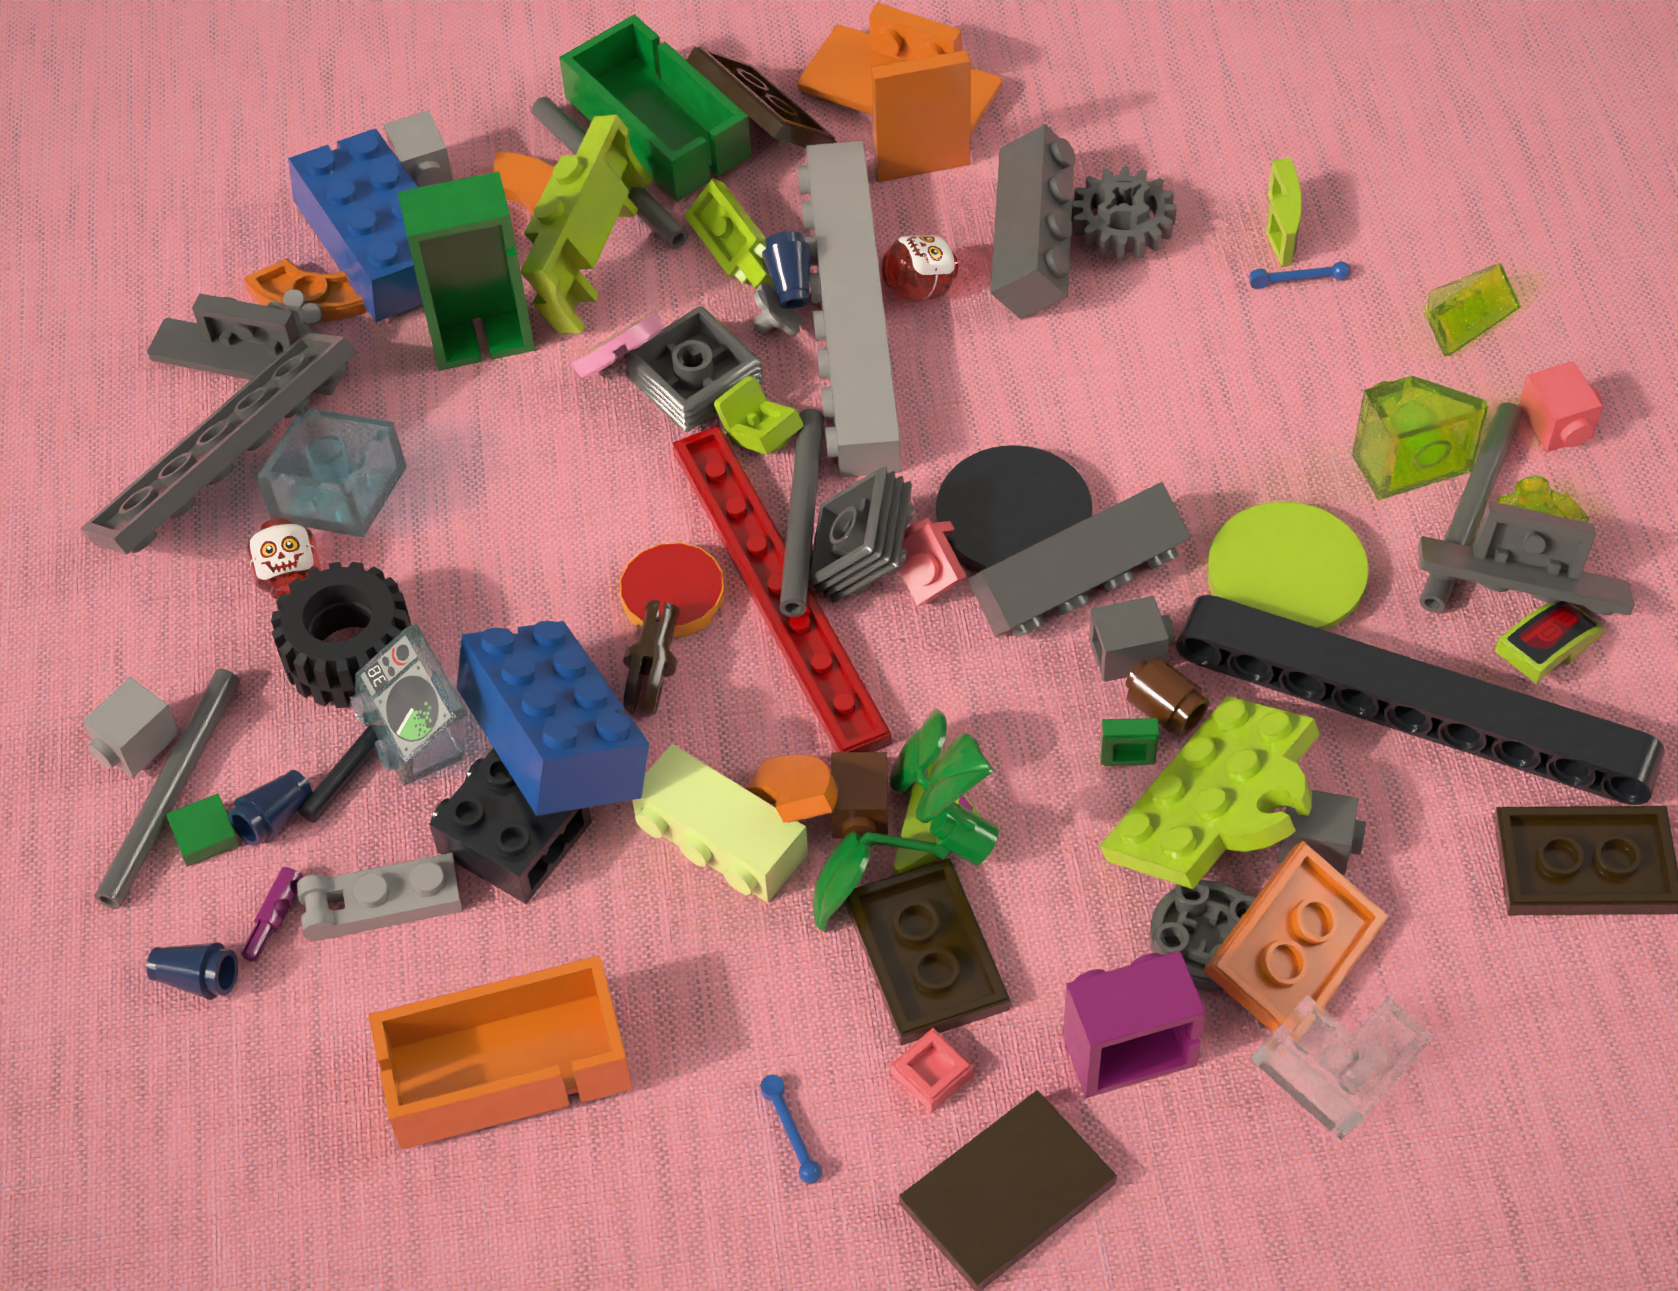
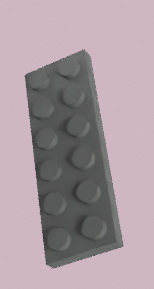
(209, 449)

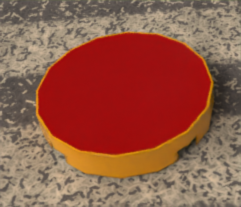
(673, 575)

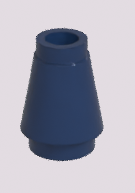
(789, 267)
(267, 809)
(195, 968)

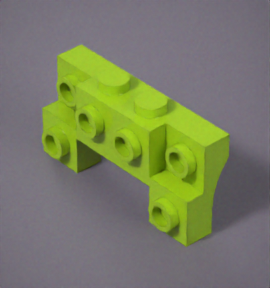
(577, 218)

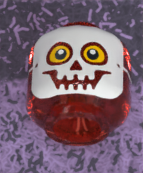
(919, 267)
(281, 555)

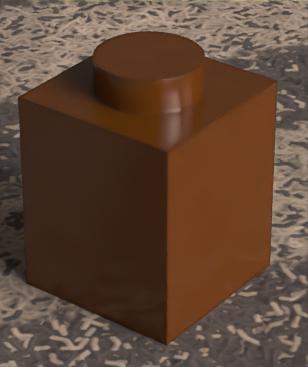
(861, 793)

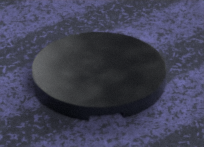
(1009, 502)

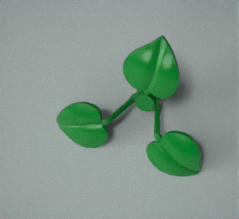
(954, 826)

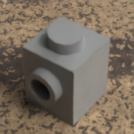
(419, 148)
(130, 728)

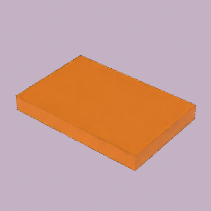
(921, 115)
(1295, 938)

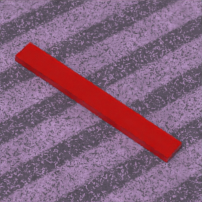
(758, 555)

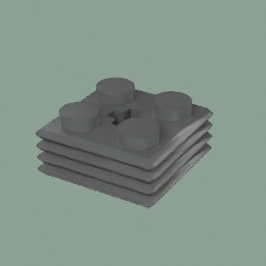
(691, 367)
(861, 535)

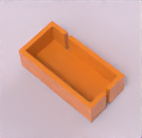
(499, 1052)

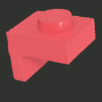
(930, 561)

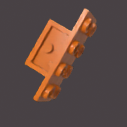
(845, 59)

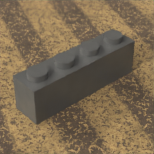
(1033, 222)
(1078, 559)

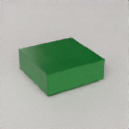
(1129, 741)
(202, 829)

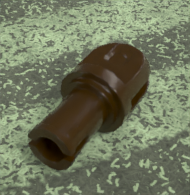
(651, 658)

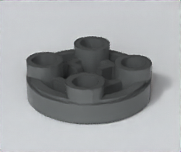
(1197, 924)

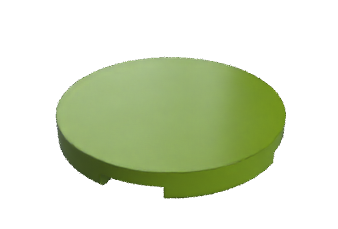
(1289, 563)

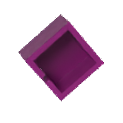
(1132, 1023)

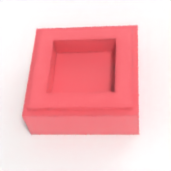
(932, 1070)

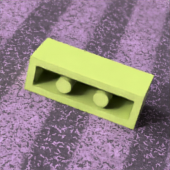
(719, 824)

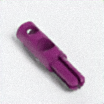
(271, 913)

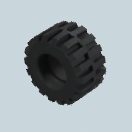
(324, 605)

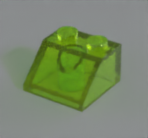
(1416, 434)

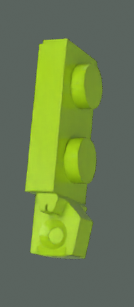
(729, 234)

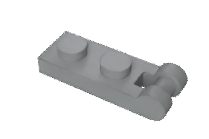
(379, 897)

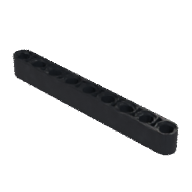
(1422, 700)

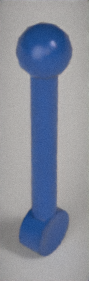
(1261, 278)
(773, 1090)

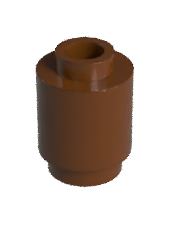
(1166, 695)

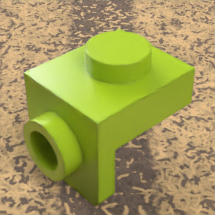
(754, 420)

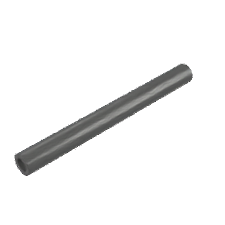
(648, 208)
(1475, 497)
(801, 514)
(167, 789)

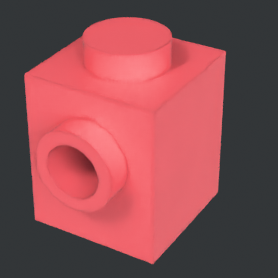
(1561, 406)

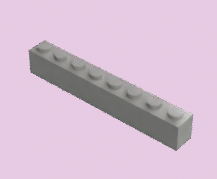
(851, 312)

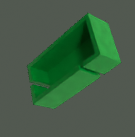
(675, 124)
(467, 268)

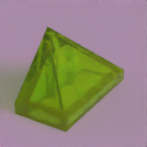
(1469, 307)

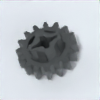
(1123, 213)

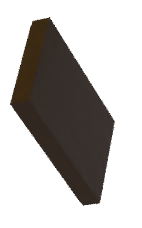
(759, 98)
(1587, 860)
(926, 951)
(1007, 1190)

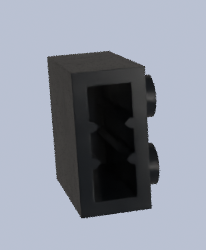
(498, 833)

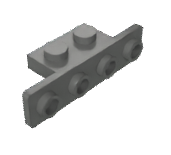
(228, 338)
(1529, 555)

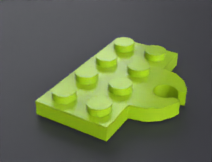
(1218, 794)

